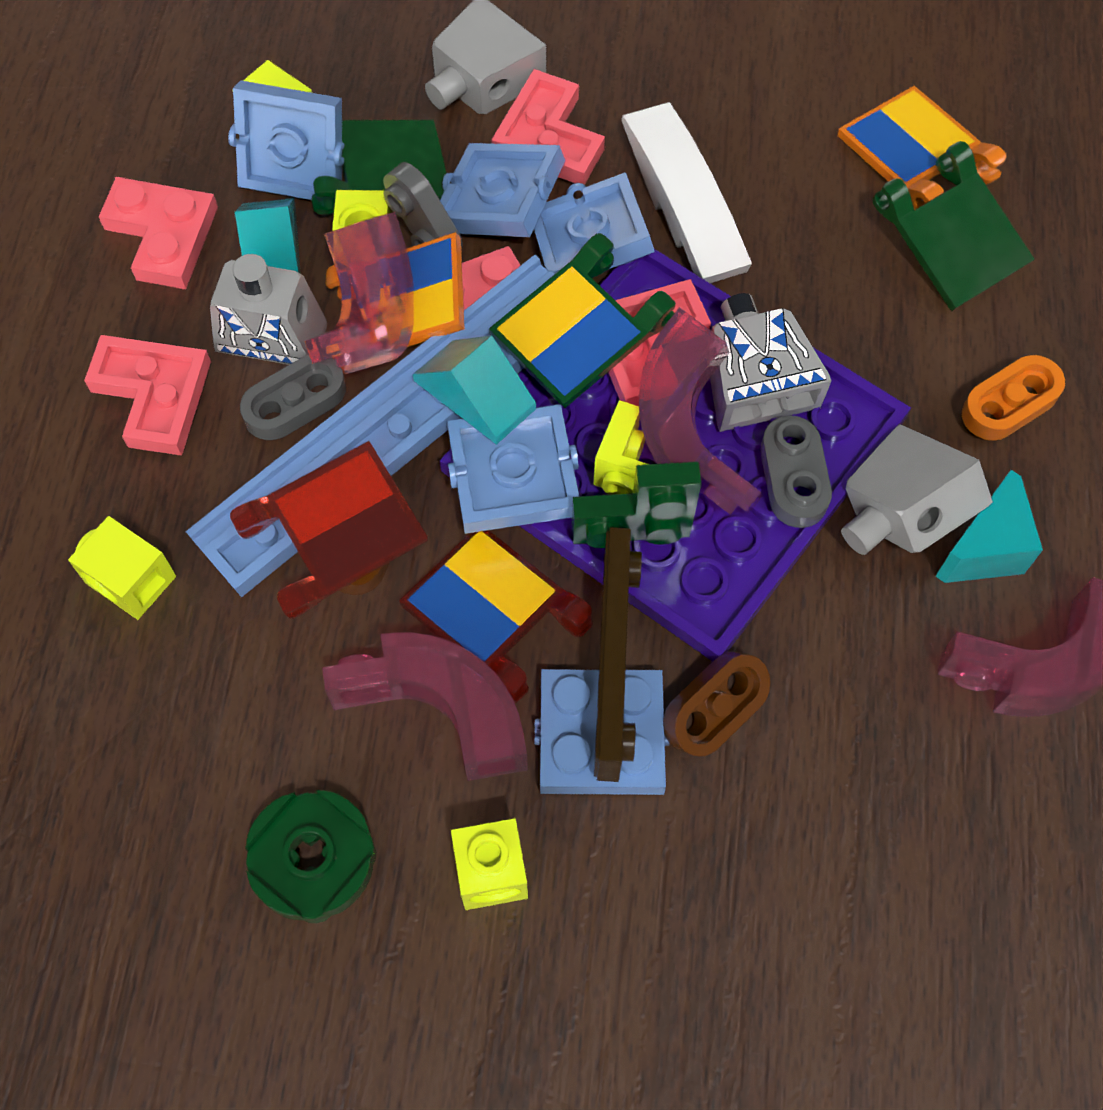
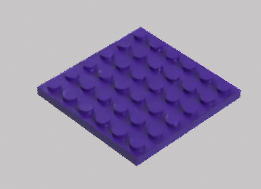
(731, 564)

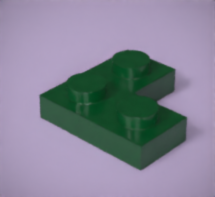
(656, 511)

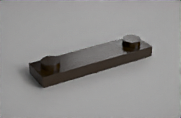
(613, 736)

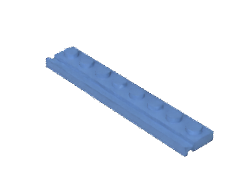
(389, 413)

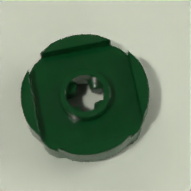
(318, 891)

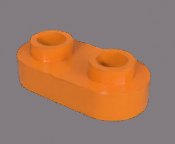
(1008, 399)

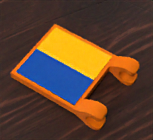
(908, 137)
(437, 287)

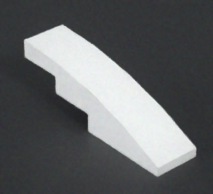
(686, 193)

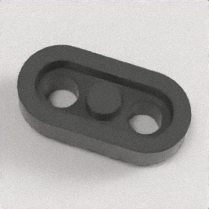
(415, 201)
(291, 396)
(795, 466)

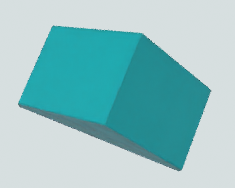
(270, 232)
(478, 386)
(998, 540)

